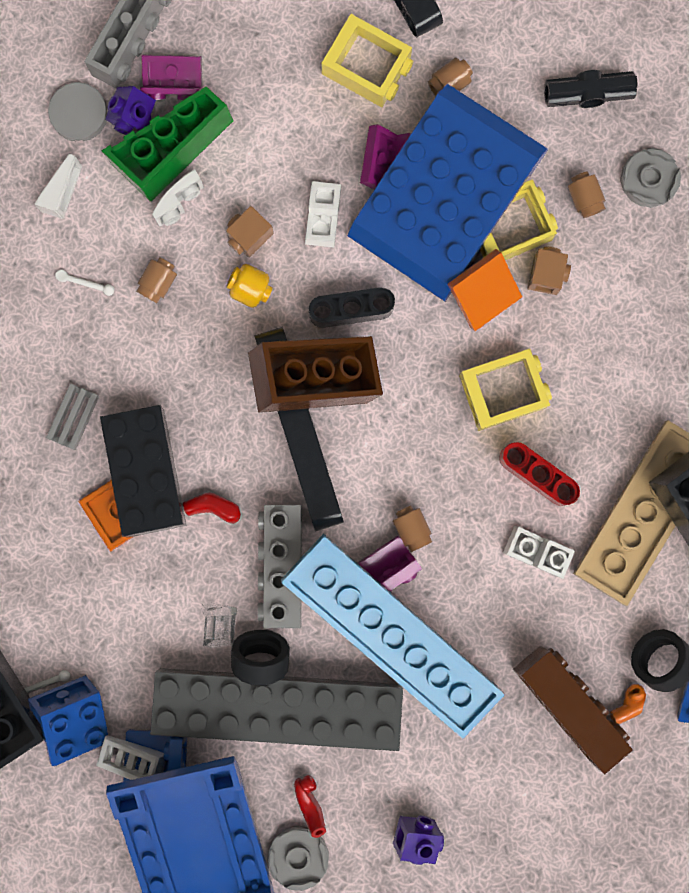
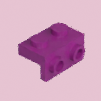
(171, 75)
(380, 152)
(391, 564)

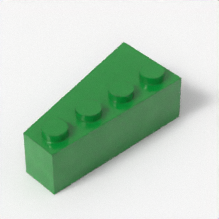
(169, 143)

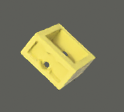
(332, 62)
(545, 222)
(476, 399)

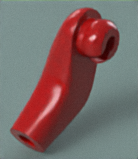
(213, 504)
(309, 805)

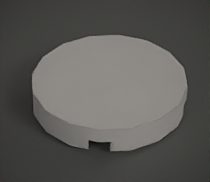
(77, 111)
(643, 184)
(298, 847)

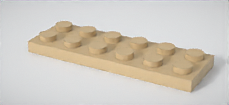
(635, 525)

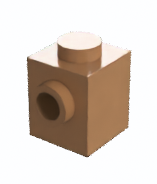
(248, 232)
(549, 271)

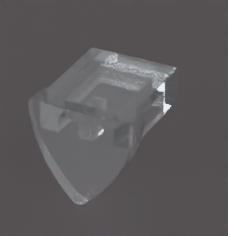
(219, 624)

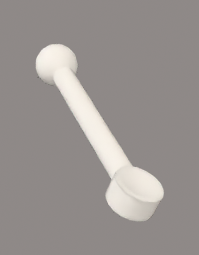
(63, 276)
(63, 676)

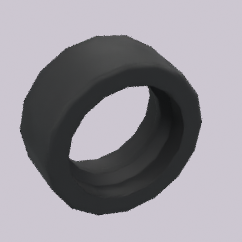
(647, 646)
(260, 672)

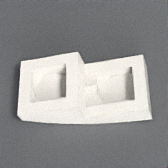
(323, 214)

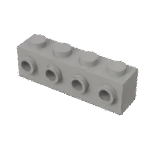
(123, 39)
(280, 553)

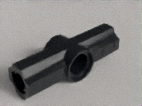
(590, 89)

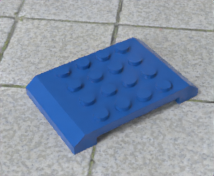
(446, 191)
(191, 830)

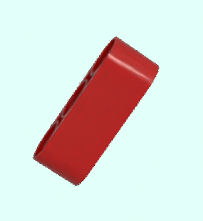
(553, 478)

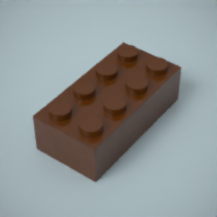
(314, 373)
(573, 710)

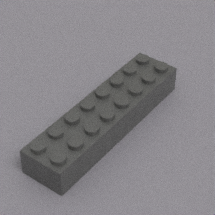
(282, 712)

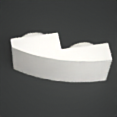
(169, 207)
(538, 552)

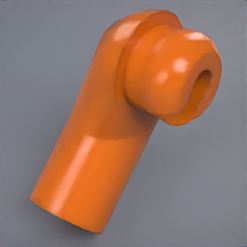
(632, 704)

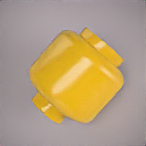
(249, 285)

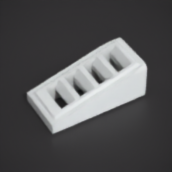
(59, 190)
(147, 754)

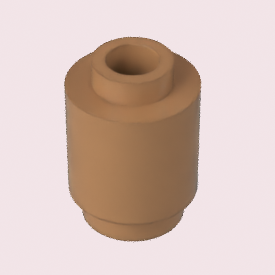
(454, 73)
(587, 194)
(156, 279)
(412, 528)

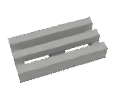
(82, 393)

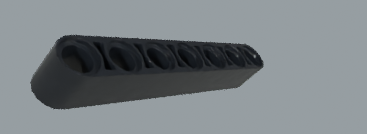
(307, 457)

